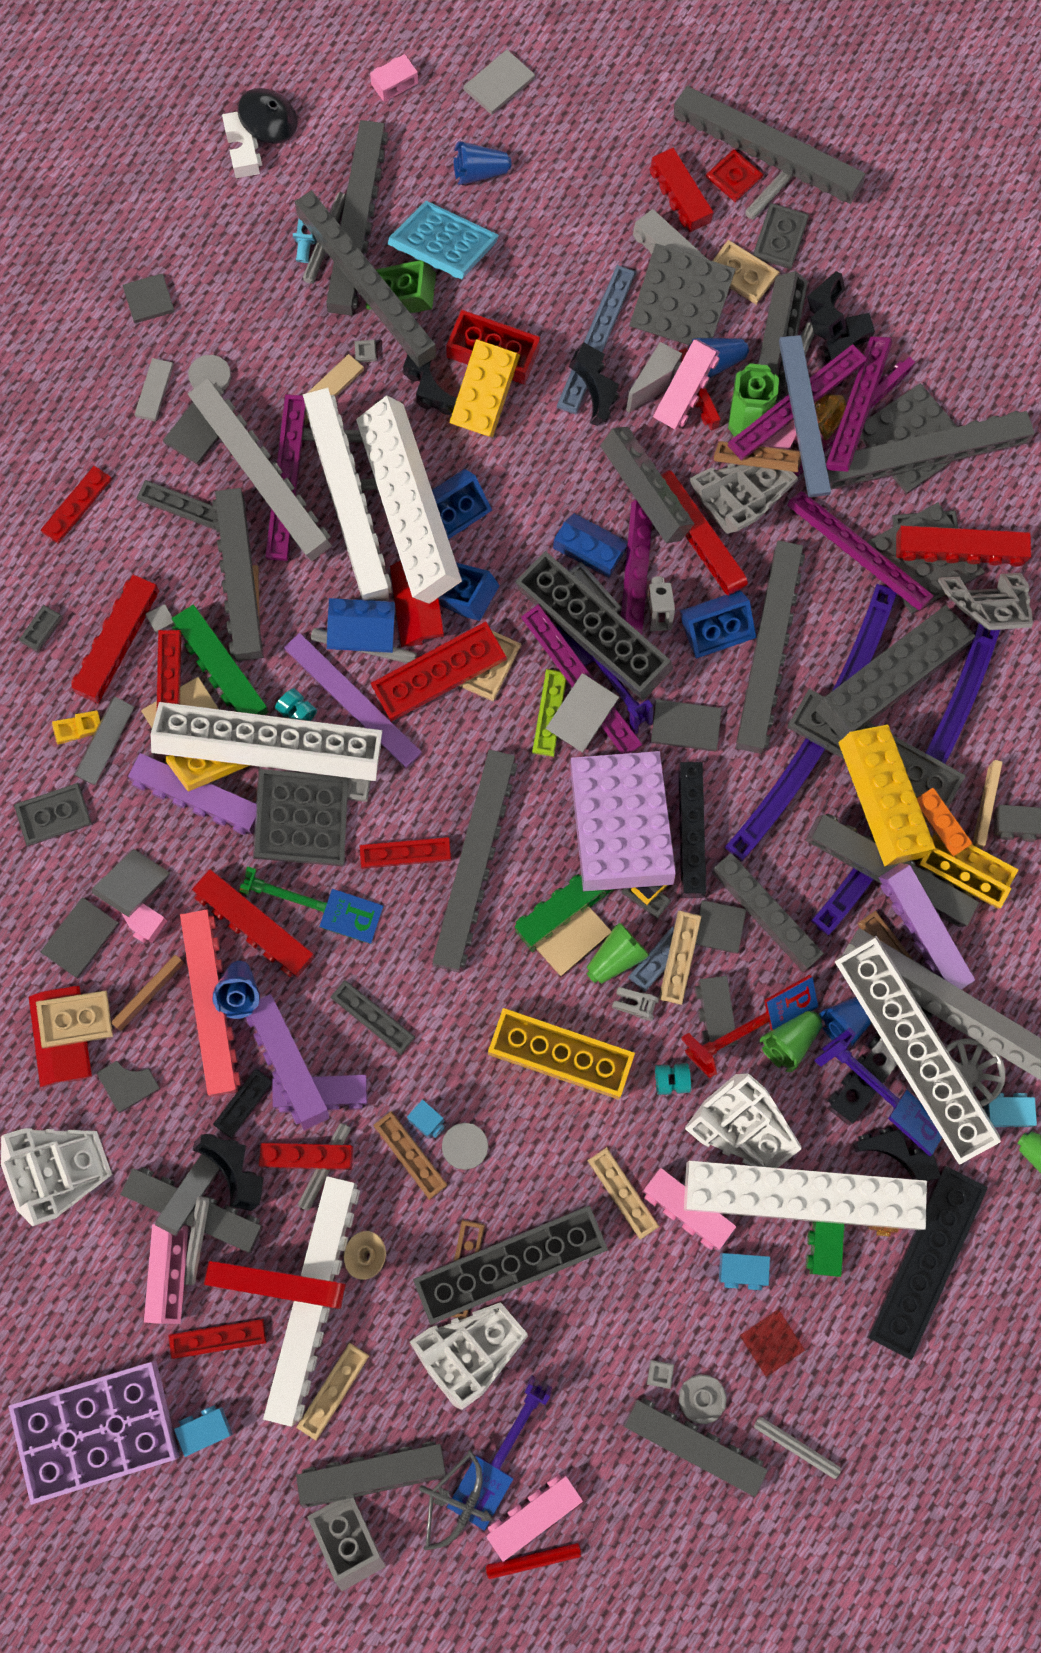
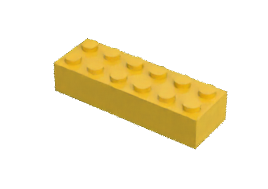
(886, 795)
(561, 1053)

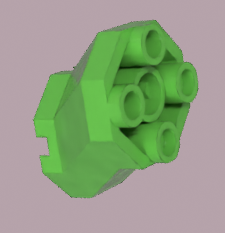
(752, 396)

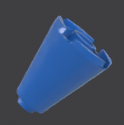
(479, 163)
(731, 352)
(236, 991)
(845, 1015)

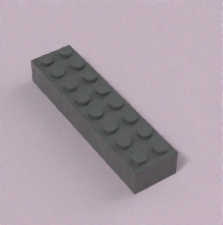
(594, 625)
(895, 672)
(510, 1265)

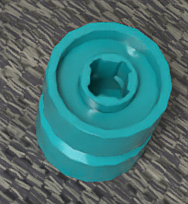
(294, 707)
(681, 1078)

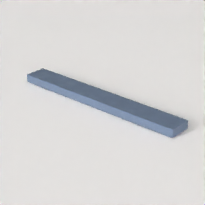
(598, 333)
(804, 416)

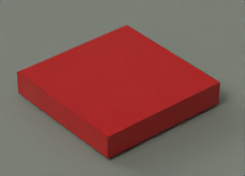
(734, 175)

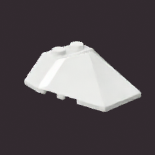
(745, 1123)
(51, 1170)
(469, 1352)

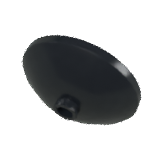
(267, 115)

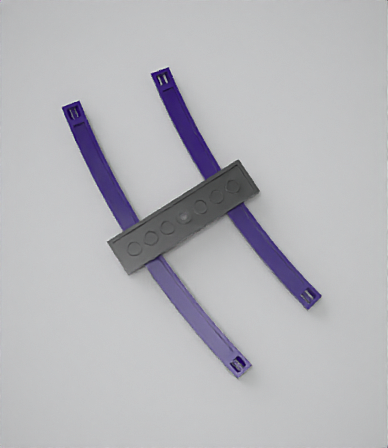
(923, 769)

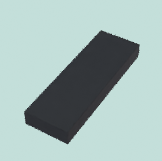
(243, 1103)

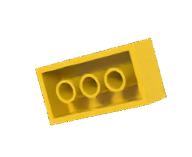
(484, 388)

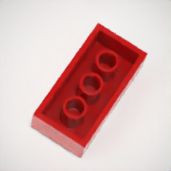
(473, 327)

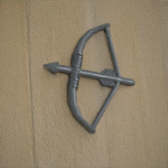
(442, 1498)

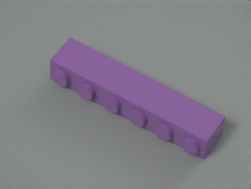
(204, 800)
(925, 925)
(288, 1064)

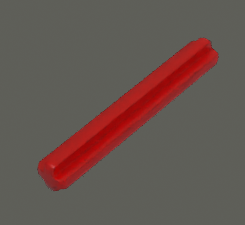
(533, 1561)

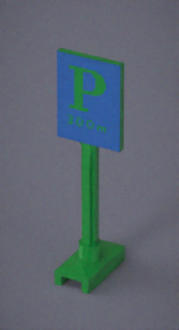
(341, 914)

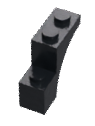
(827, 320)
(858, 331)
(428, 391)
(603, 391)
(892, 1143)
(228, 1155)

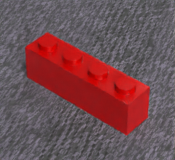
(681, 190)

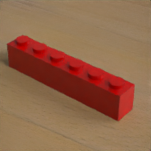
(963, 545)
(115, 639)
(253, 923)

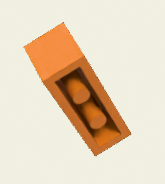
(943, 822)

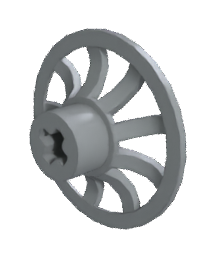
(973, 1071)

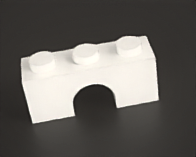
(244, 158)

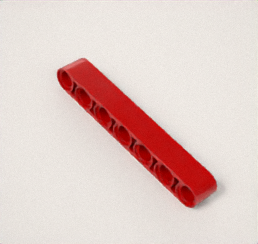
(707, 543)
(275, 1284)

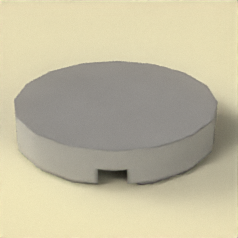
(210, 367)
(464, 1146)
(693, 1397)

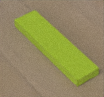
(551, 700)

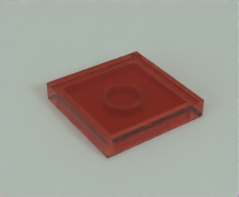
(772, 1343)

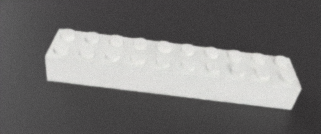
(347, 495)
(408, 500)
(266, 741)
(918, 1050)
(805, 1195)
(305, 1321)

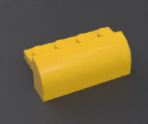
(972, 872)

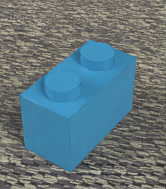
(426, 1120)
(744, 1269)
(203, 1431)

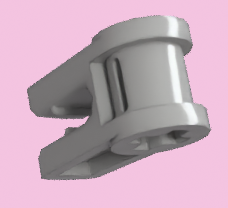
(637, 1010)

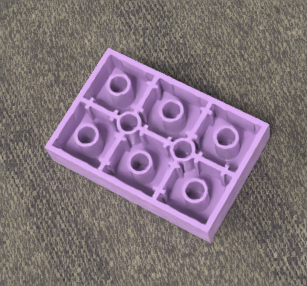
(622, 821)
(93, 1432)

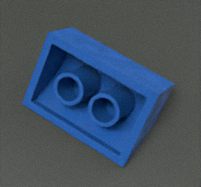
(460, 502)
(590, 545)
(718, 623)
(360, 625)

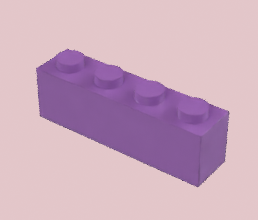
(334, 1091)

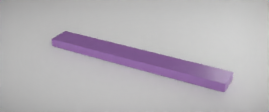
(352, 699)

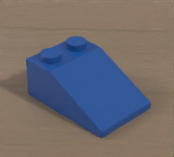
(471, 595)

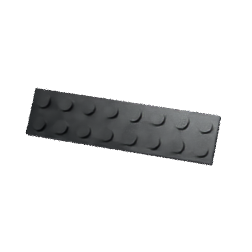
(927, 1263)

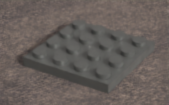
(681, 295)
(908, 415)
(921, 571)
(300, 817)

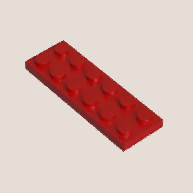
(438, 671)

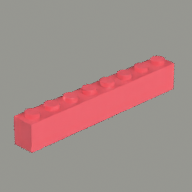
(211, 1025)

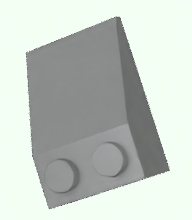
(655, 376)
(346, 1542)

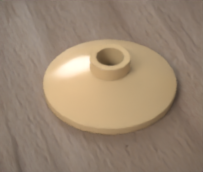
(356, 1255)

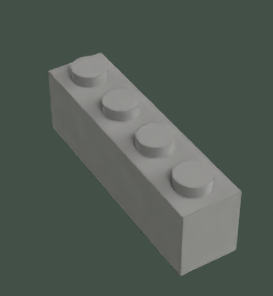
(654, 229)

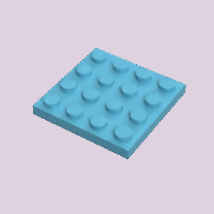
(443, 240)

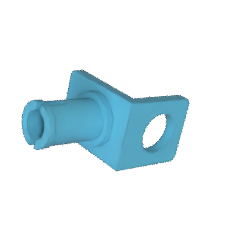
(304, 242)

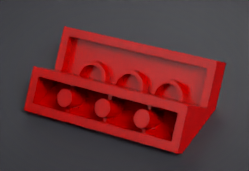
(414, 617)
(62, 1062)

